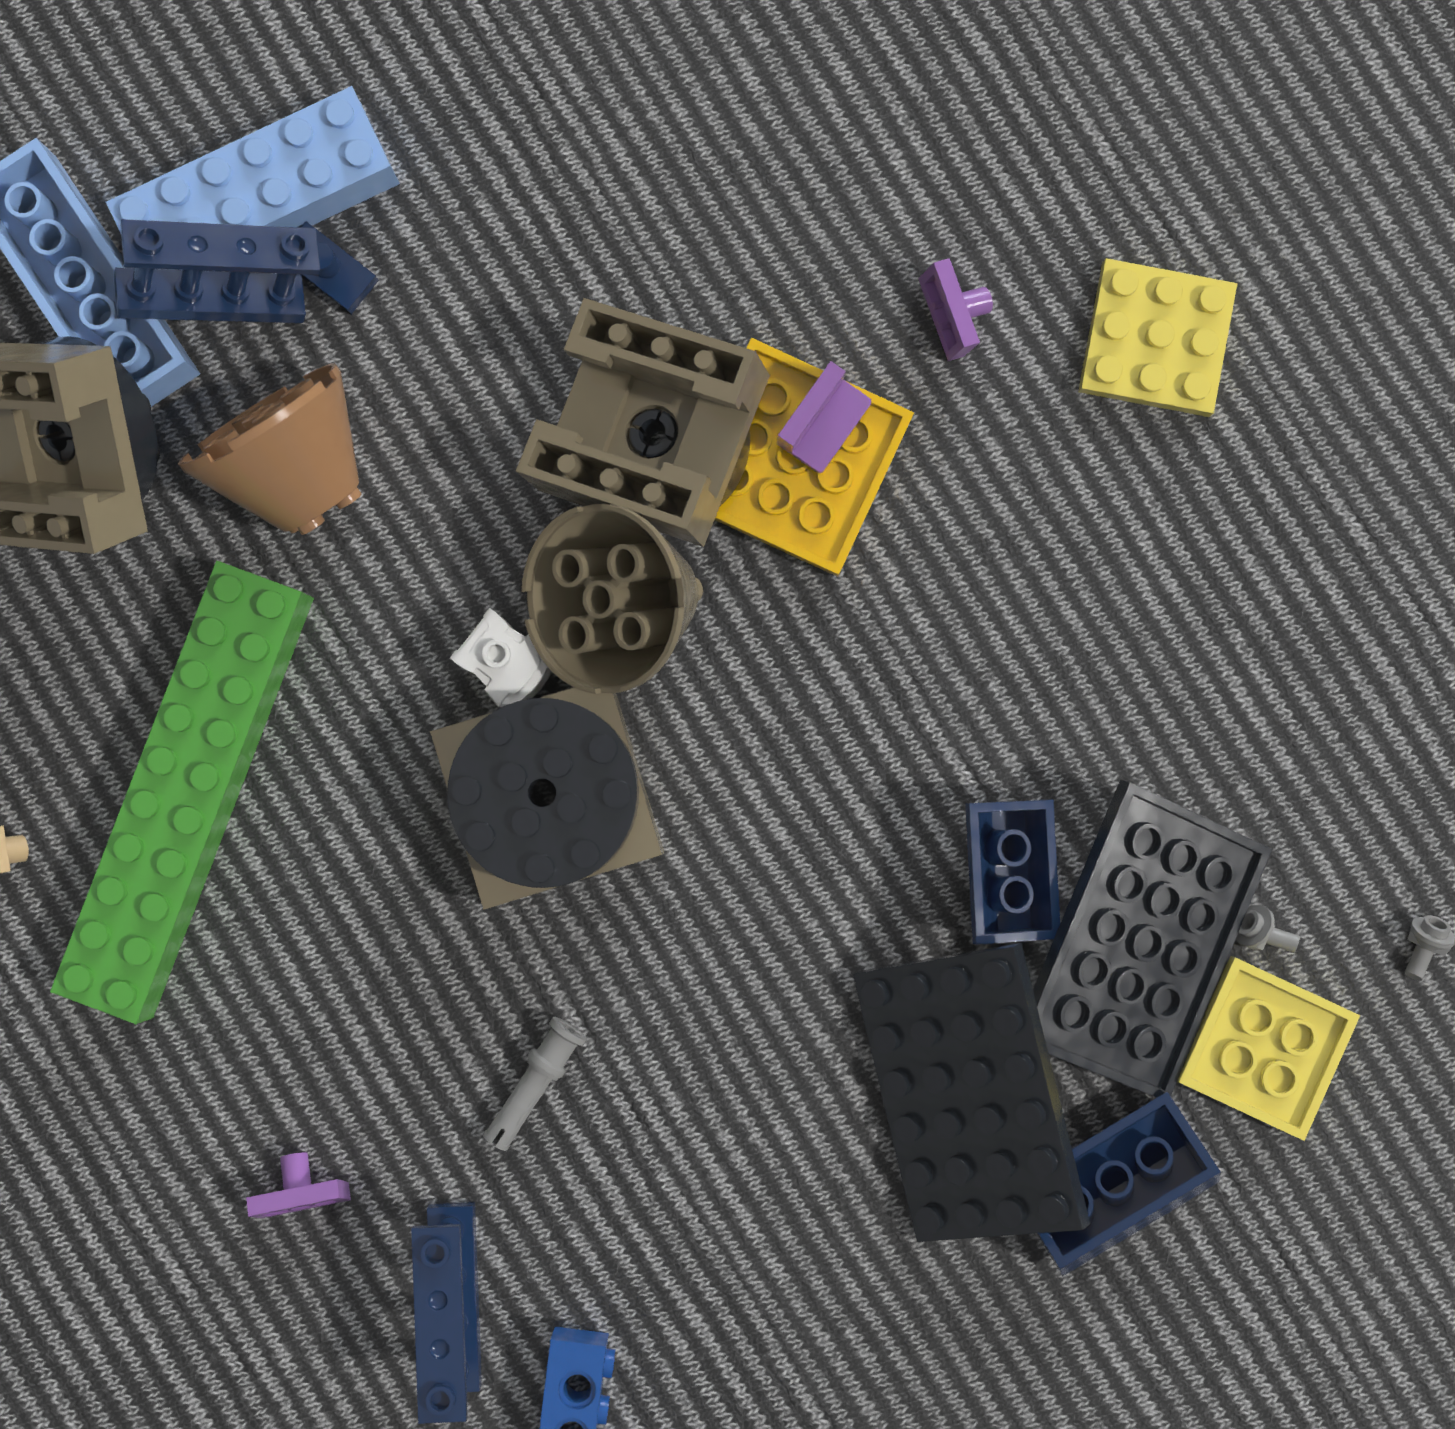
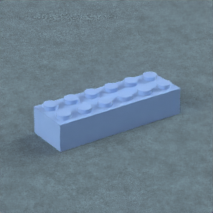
(275, 176)
(71, 268)

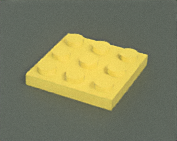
(1157, 337)
(1268, 1048)

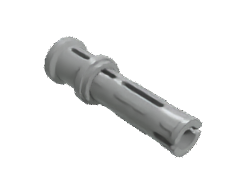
(545, 1065)

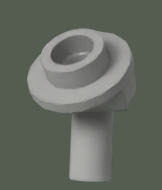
(1259, 930)
(1430, 936)

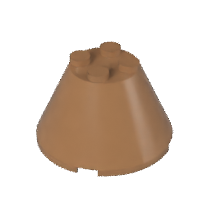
(285, 454)

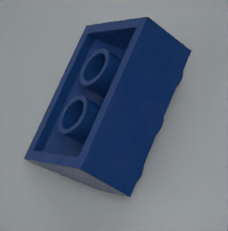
(1012, 871)

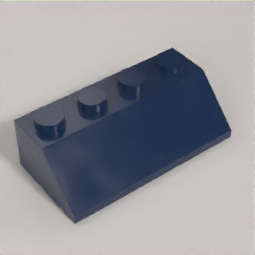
(1132, 1179)

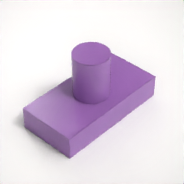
(953, 308)
(298, 1190)

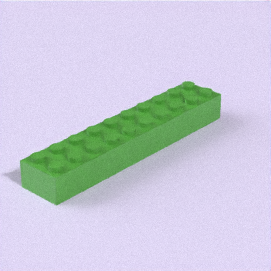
(182, 794)

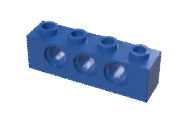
(576, 1354)

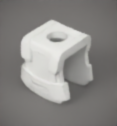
(502, 661)

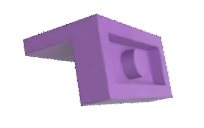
(823, 419)

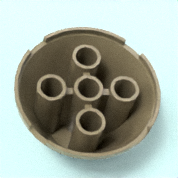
(606, 598)

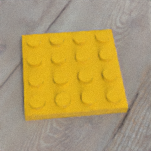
(789, 502)

